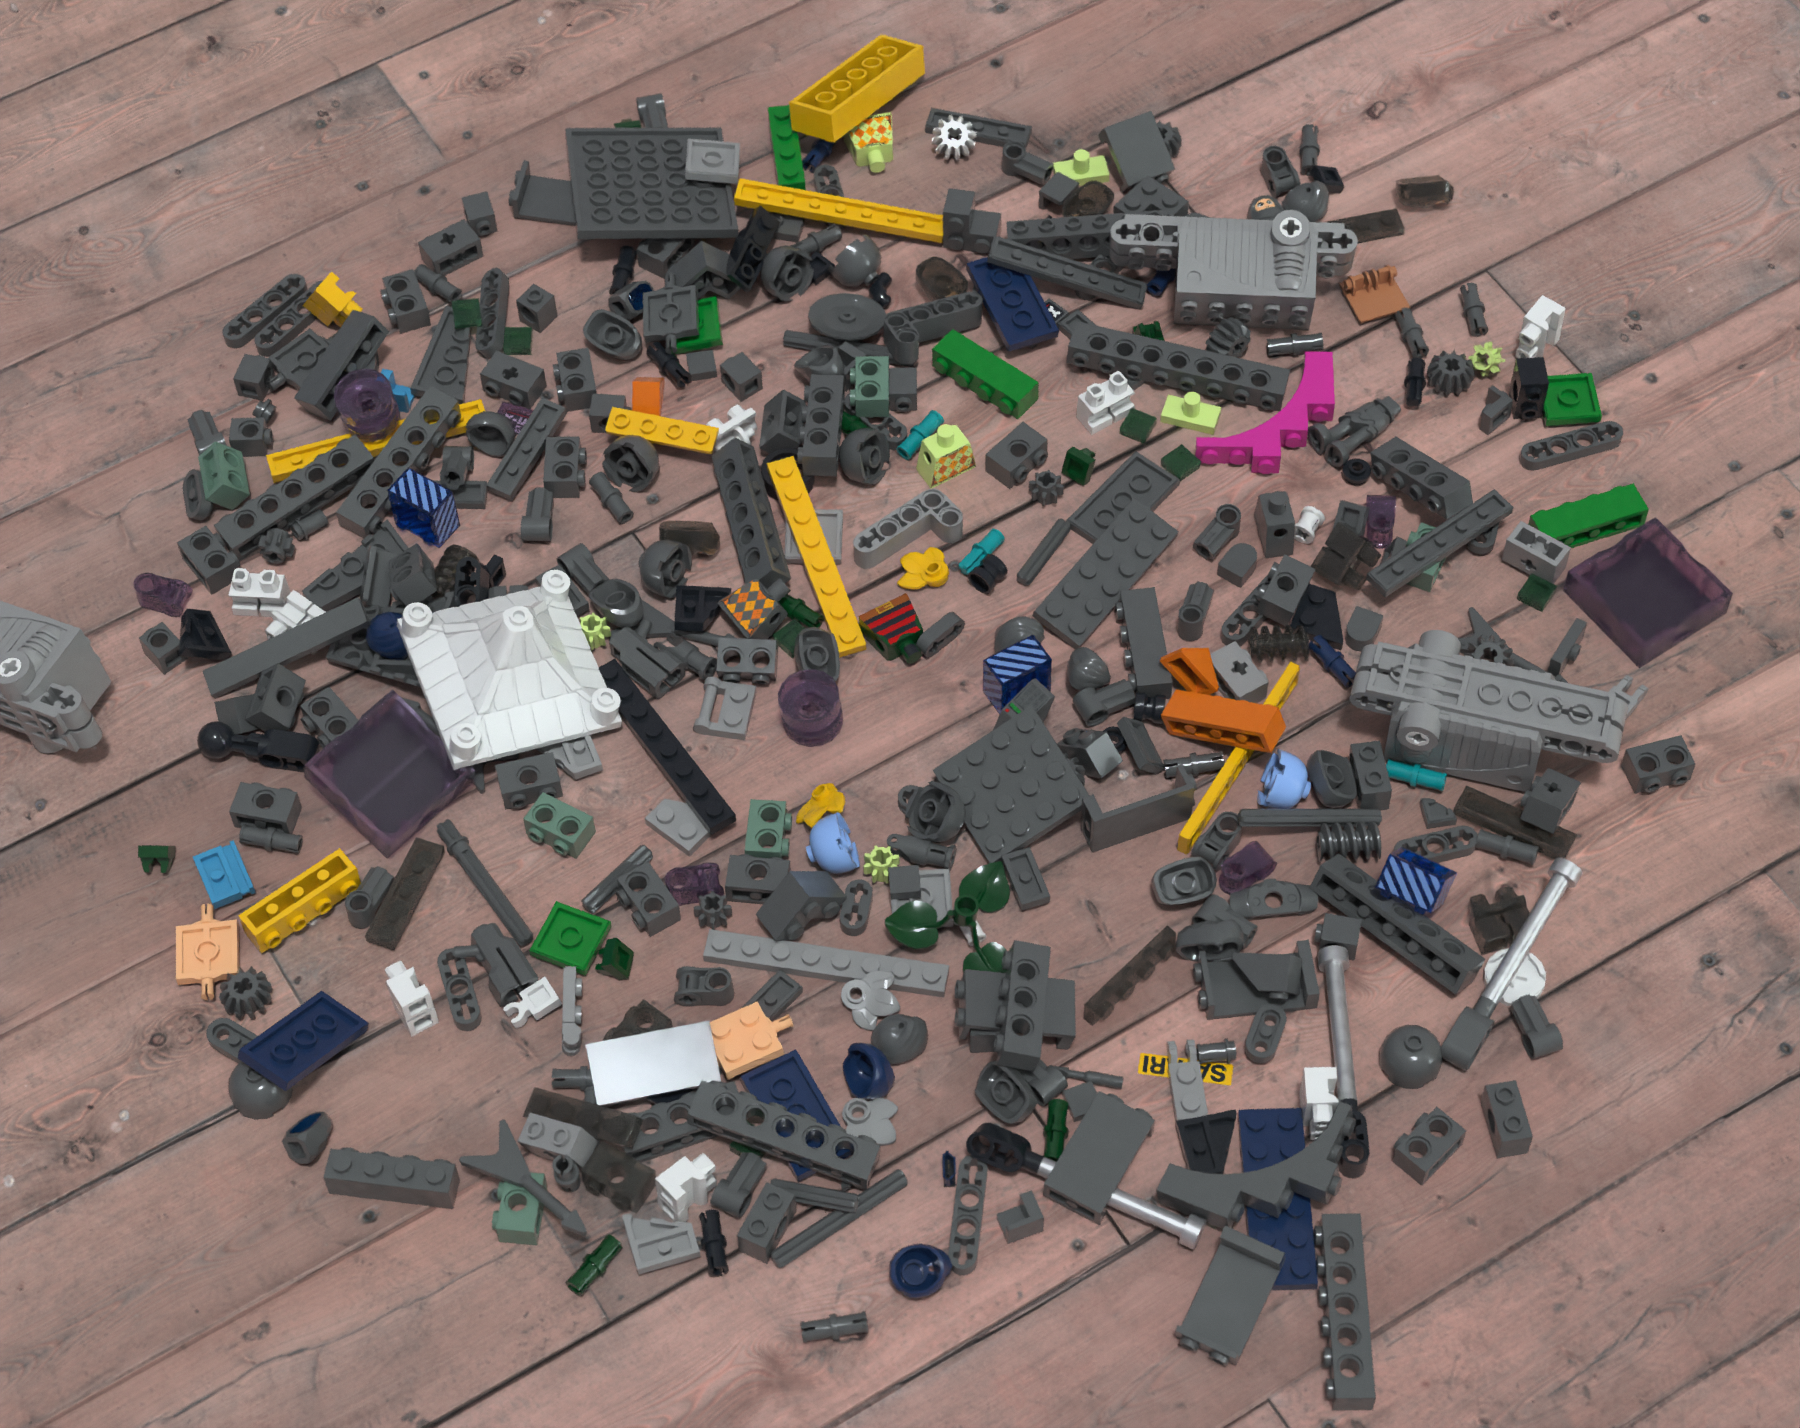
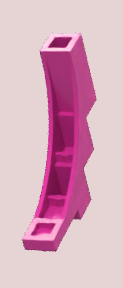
(1288, 428)

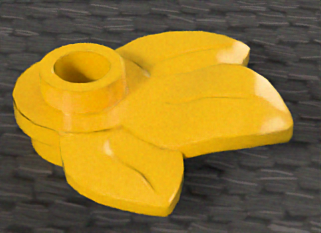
(924, 569)
(823, 799)

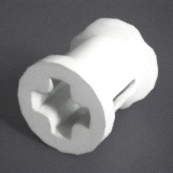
(1307, 525)

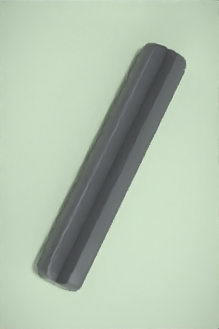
(1043, 552)
(609, 885)
(819, 1196)

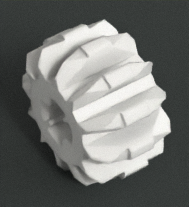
(953, 128)

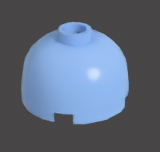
(1283, 781)
(832, 846)

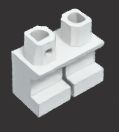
(1540, 327)
(1105, 403)
(258, 592)
(292, 614)
(409, 999)
(1317, 1098)
(685, 1185)

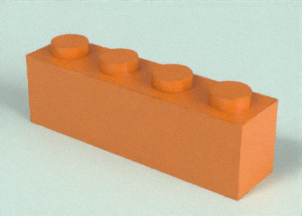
(1223, 720)

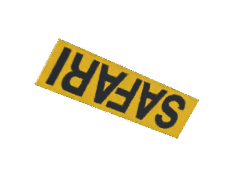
(1211, 1072)

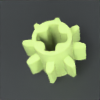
(1493, 361)
(595, 630)
(874, 860)

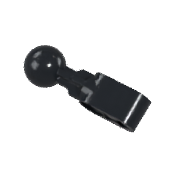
(465, 584)
(272, 749)

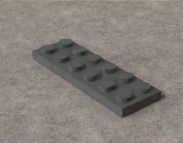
(1109, 566)

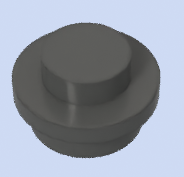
(264, 410)

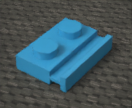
(223, 874)

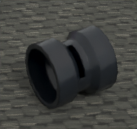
(989, 571)
(1149, 707)

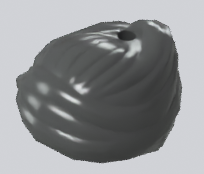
(1309, 199)
(490, 433)
(1017, 630)
(1087, 670)
(900, 1037)

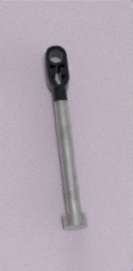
(1333, 962)
(1188, 1229)

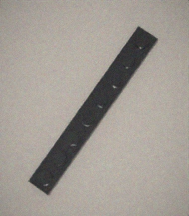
(667, 751)

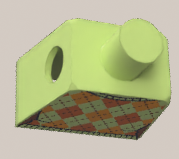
(871, 142)
(944, 456)

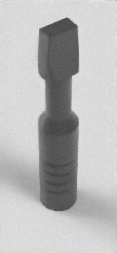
(1096, 1077)

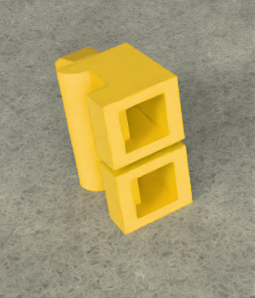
(330, 302)

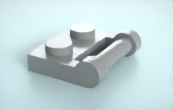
(734, 713)

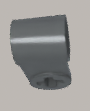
(1278, 171)
(1217, 844)
(701, 986)

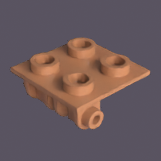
(1374, 294)

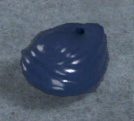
(385, 637)
(867, 1071)
(911, 1272)

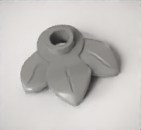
(875, 998)
(875, 1120)

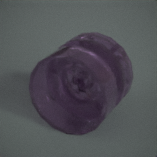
(367, 404)
(810, 707)

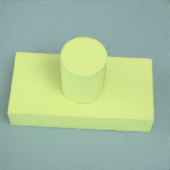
(1084, 168)
(1190, 413)

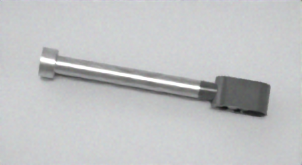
(1475, 1024)

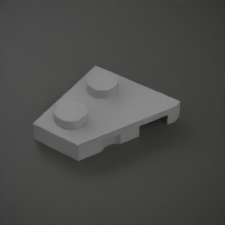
(575, 756)

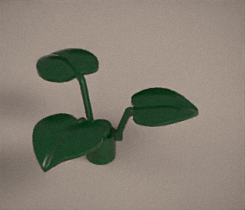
(981, 889)

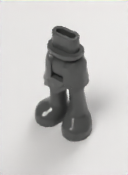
(1362, 426)

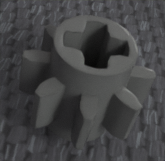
(1046, 487)
(276, 546)
(712, 910)

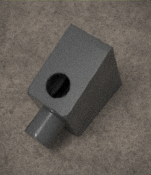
(1272, 514)

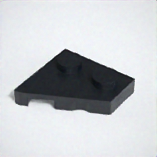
(697, 606)
(1319, 615)
(201, 636)
(1207, 1141)

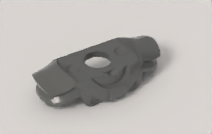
(1295, 897)

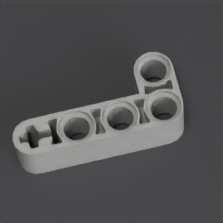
(893, 532)

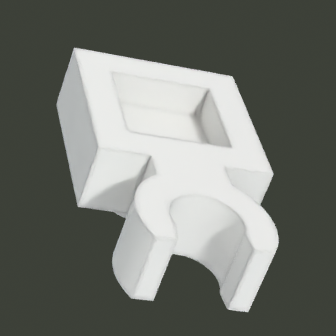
(537, 1001)

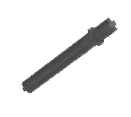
(485, 883)

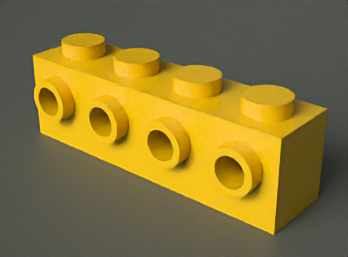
(300, 901)

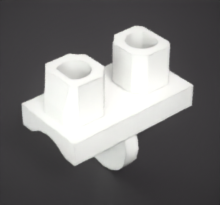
(740, 426)

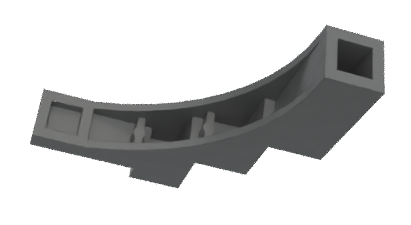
(1270, 1189)

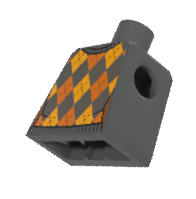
(756, 608)

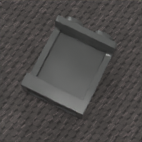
(1138, 150)

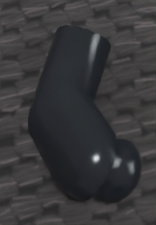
(878, 289)

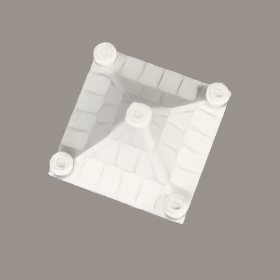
(508, 673)

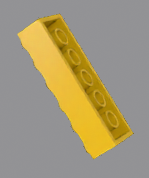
(857, 88)

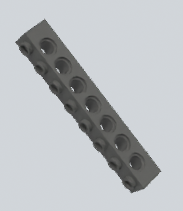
(1178, 366)

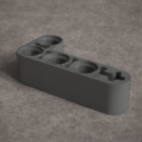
(928, 321)

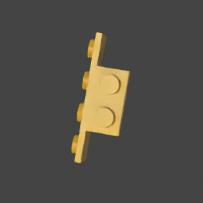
(662, 430)

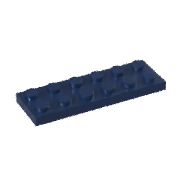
(1265, 1140)

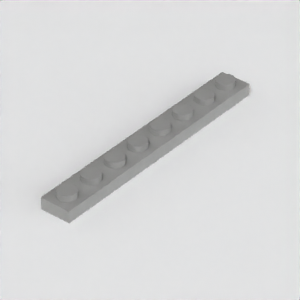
(823, 962)

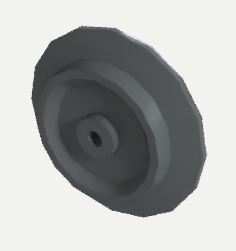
(847, 317)

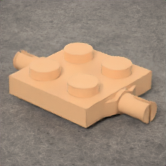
(207, 951)
(747, 1039)

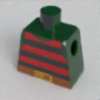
(893, 629)

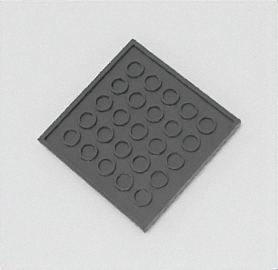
(636, 187)

